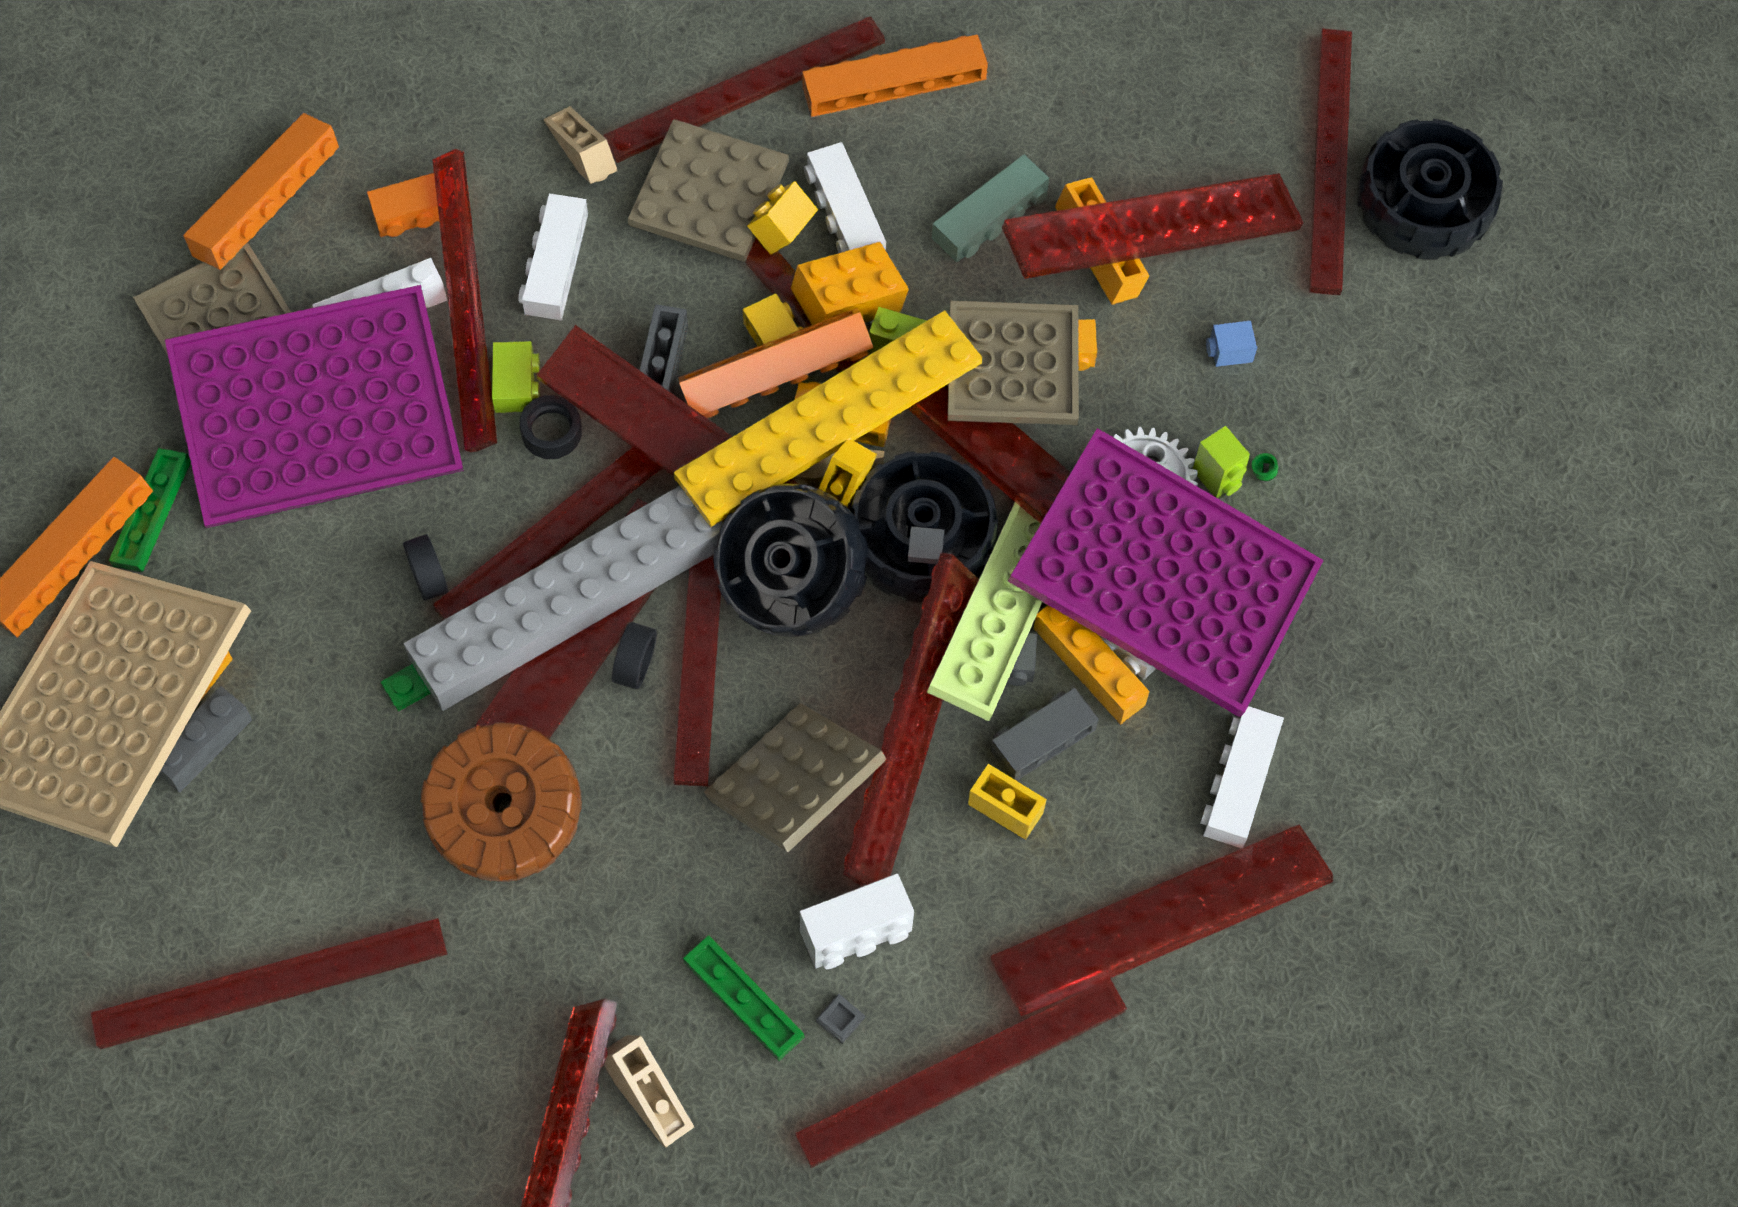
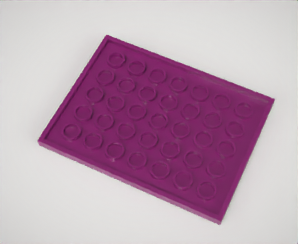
(313, 406)
(1167, 572)

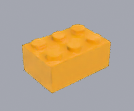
(849, 280)

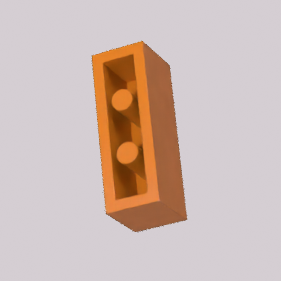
(405, 205)

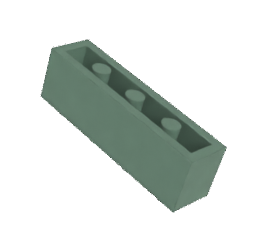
(986, 209)

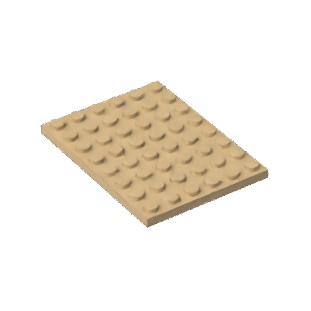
(109, 698)

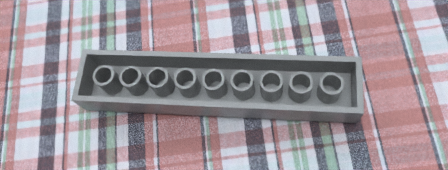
(561, 597)

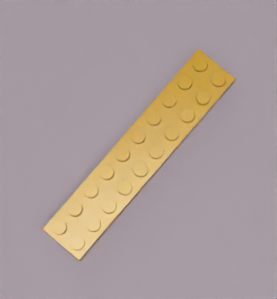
(828, 417)

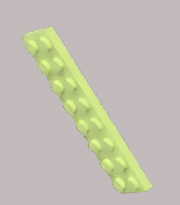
(990, 627)

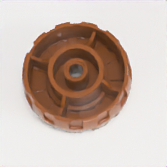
(472, 779)

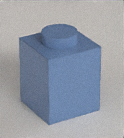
(1232, 343)

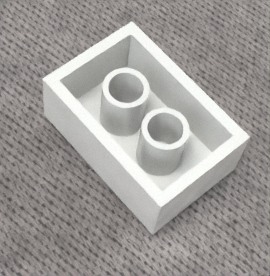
(857, 922)

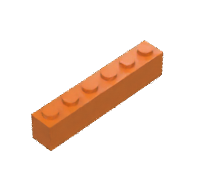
(894, 75)
(261, 191)
(776, 363)
(69, 544)

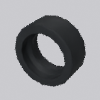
(559, 447)
(425, 567)
(634, 655)

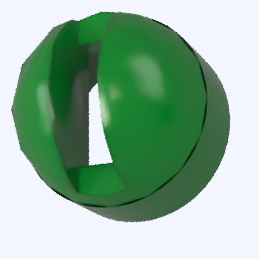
(1258, 467)

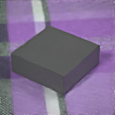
(925, 545)
(840, 1018)

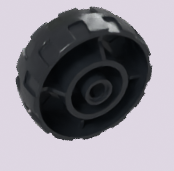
(1429, 189)
(923, 493)
(823, 567)

